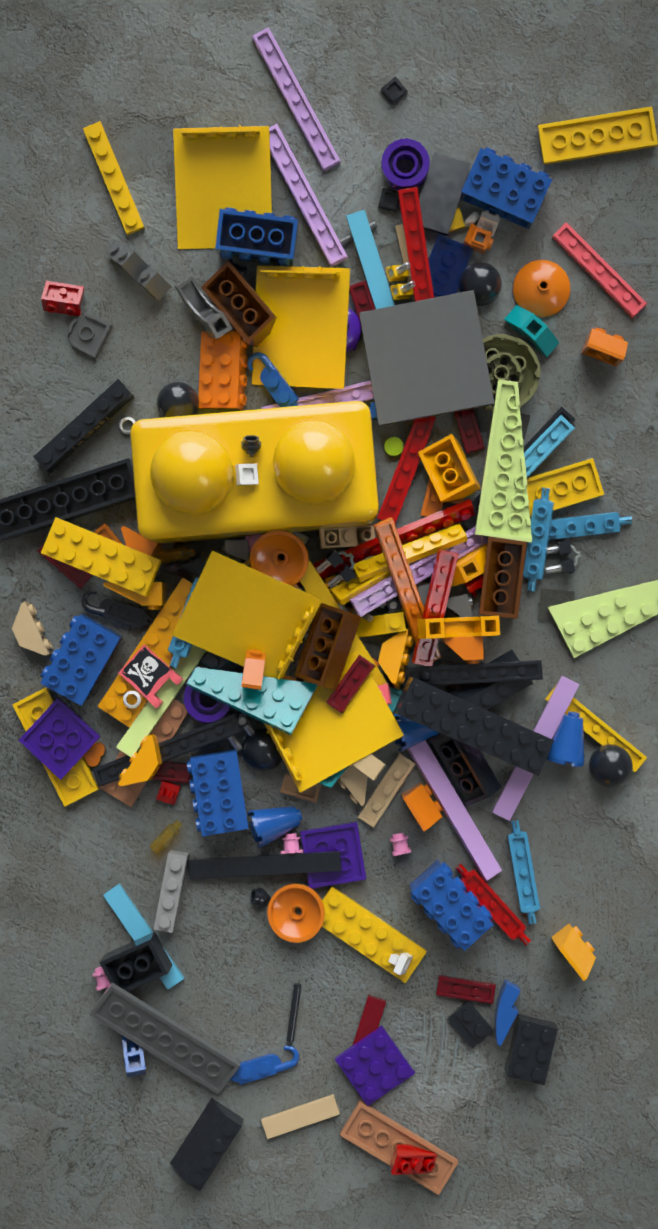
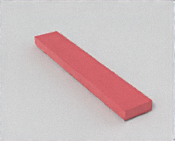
(599, 269)

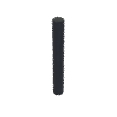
(293, 1012)

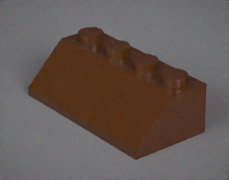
(240, 304)
(502, 578)
(327, 646)

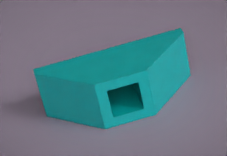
(532, 330)

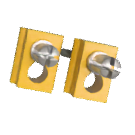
(400, 273)

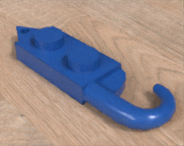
(274, 382)
(264, 1066)

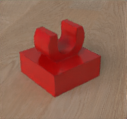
(474, 584)
(168, 792)

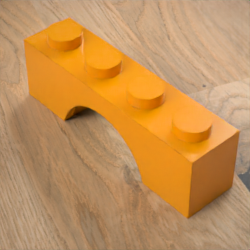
(458, 627)

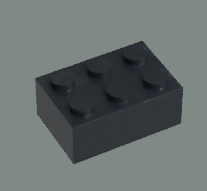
(136, 963)
(531, 1049)

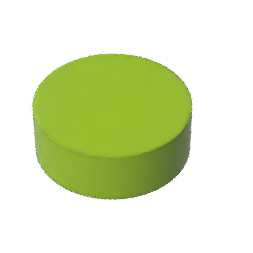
(393, 446)

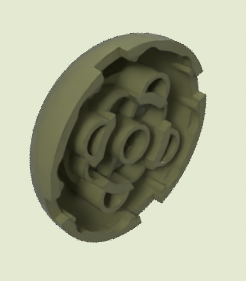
(521, 363)

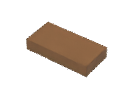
(289, 787)

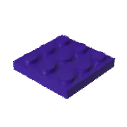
(59, 738)
(336, 838)
(375, 1065)

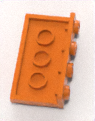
(223, 371)

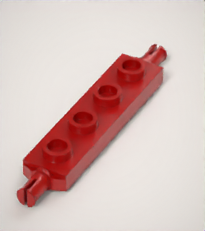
(499, 910)

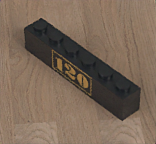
(83, 426)

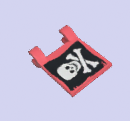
(148, 674)

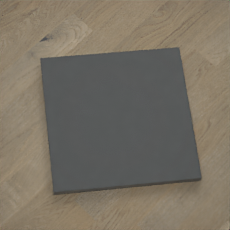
(426, 358)

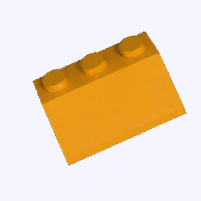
(449, 469)

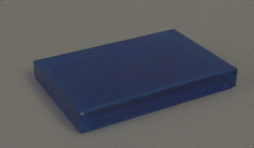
(446, 265)

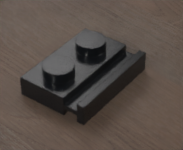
(470, 1023)

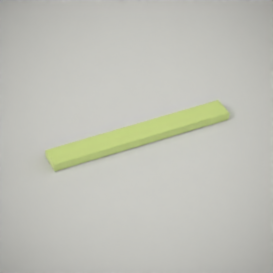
(150, 715)

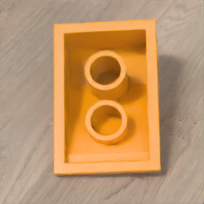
(155, 600)
(575, 950)

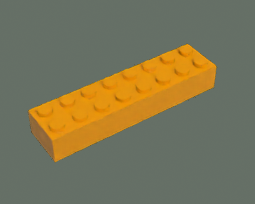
(158, 640)

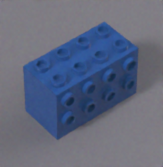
(505, 187)
(256, 236)
(80, 658)
(217, 792)
(451, 905)

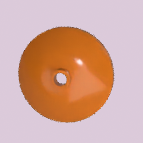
(535, 299)
(266, 560)
(283, 914)

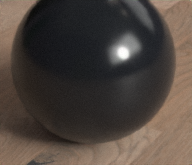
(483, 280)
(177, 400)
(260, 751)
(610, 765)

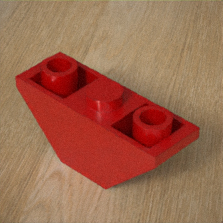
(411, 1160)

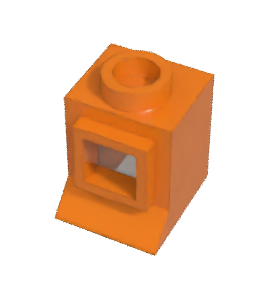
(478, 239)

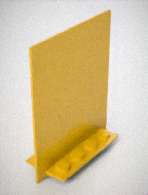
(216, 172)
(309, 325)
(244, 611)
(331, 740)

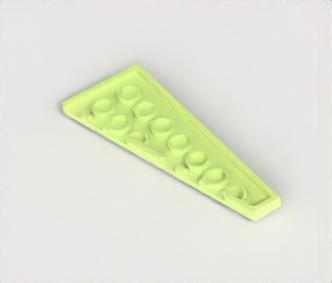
(504, 494)
(603, 616)

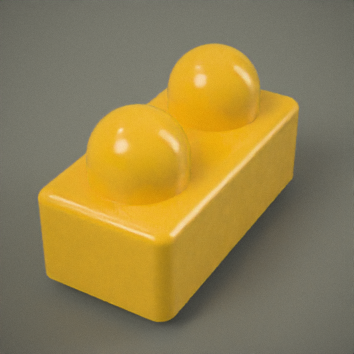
(310, 468)

